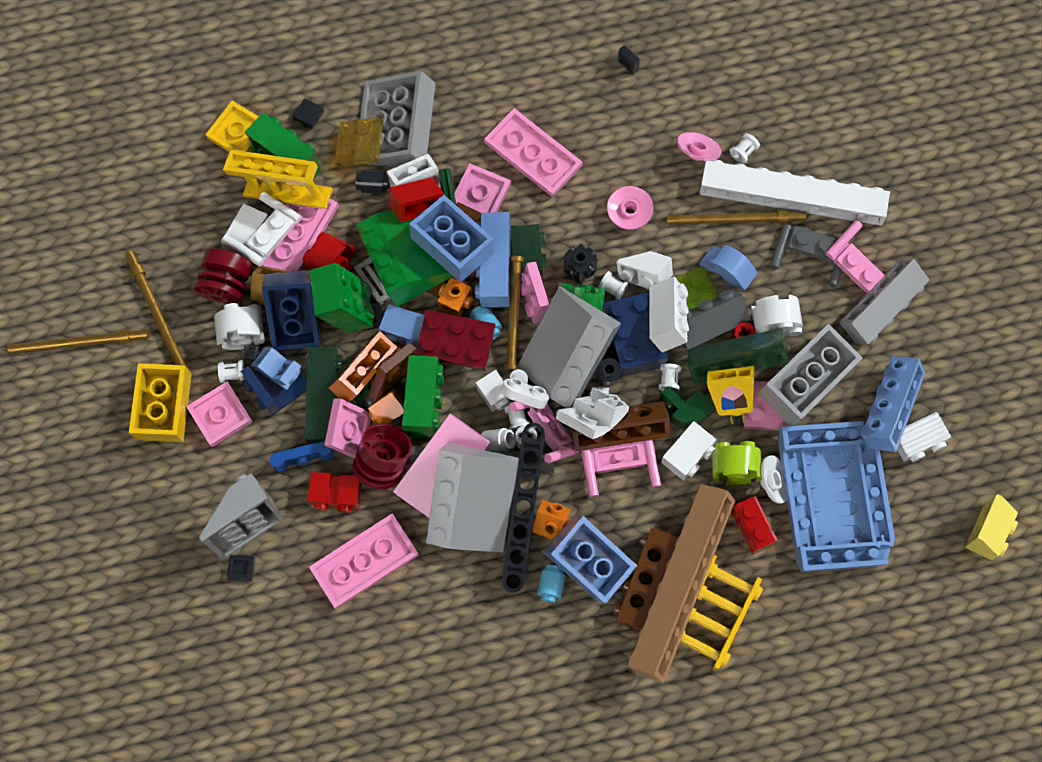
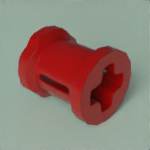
(745, 328)

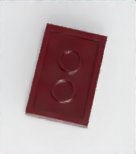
(456, 340)

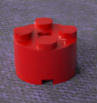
(329, 250)

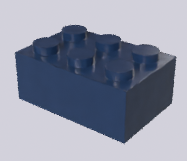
(291, 310)
(632, 341)

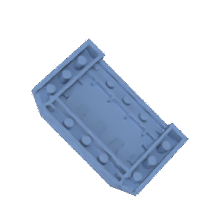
(835, 497)

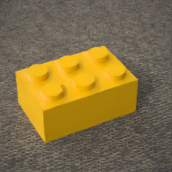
(160, 402)

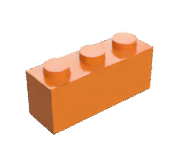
(362, 367)

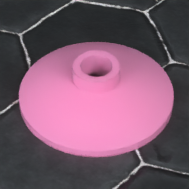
(699, 146)
(630, 198)

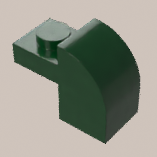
(695, 409)

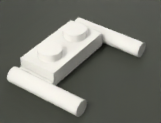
(269, 233)

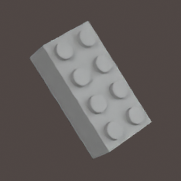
(809, 375)

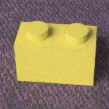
(992, 528)

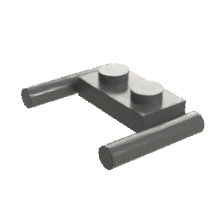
(808, 244)

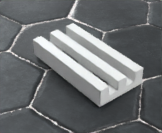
(365, 264)

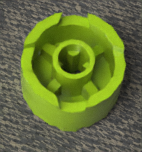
(736, 463)

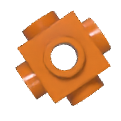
(455, 297)
(550, 519)

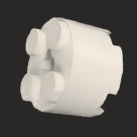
(774, 314)
(239, 326)

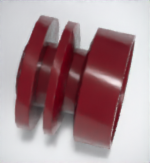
(223, 276)
(381, 456)

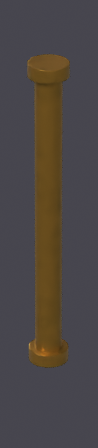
(513, 312)

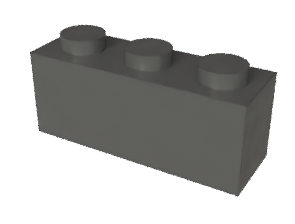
(715, 317)

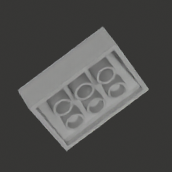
(406, 112)
(567, 347)
(471, 499)
(240, 517)

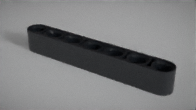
(517, 518)

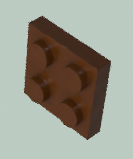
(391, 371)

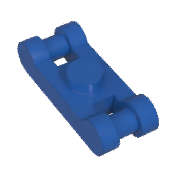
(301, 456)

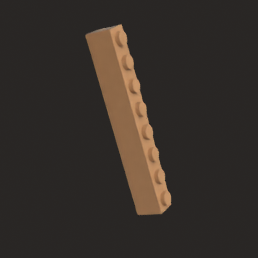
(681, 583)

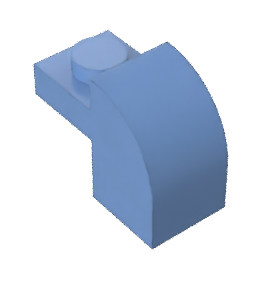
(731, 265)
(276, 367)

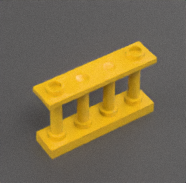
(280, 177)
(753, 594)

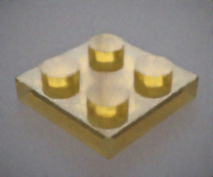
(359, 142)

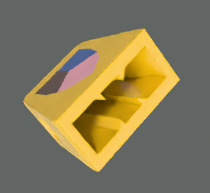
(732, 392)

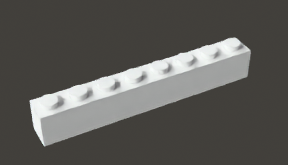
(795, 192)

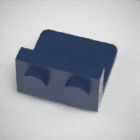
(270, 394)

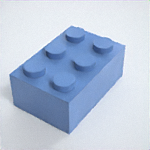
(452, 238)
(590, 559)

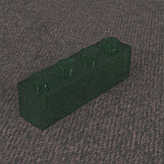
(756, 350)
(322, 371)

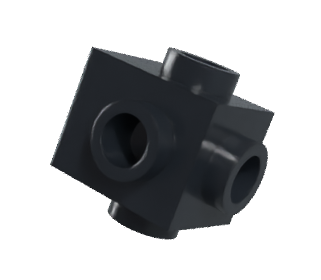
(580, 269)

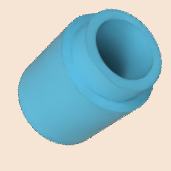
(485, 314)
(551, 583)

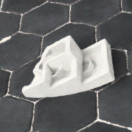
(594, 413)

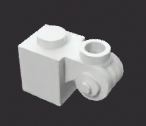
(490, 389)

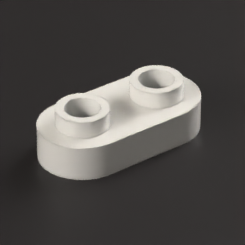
(530, 395)

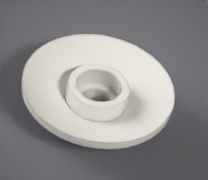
(773, 479)

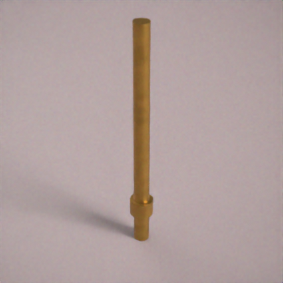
(780, 217)
(138, 273)
(122, 336)

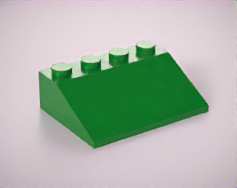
(399, 261)

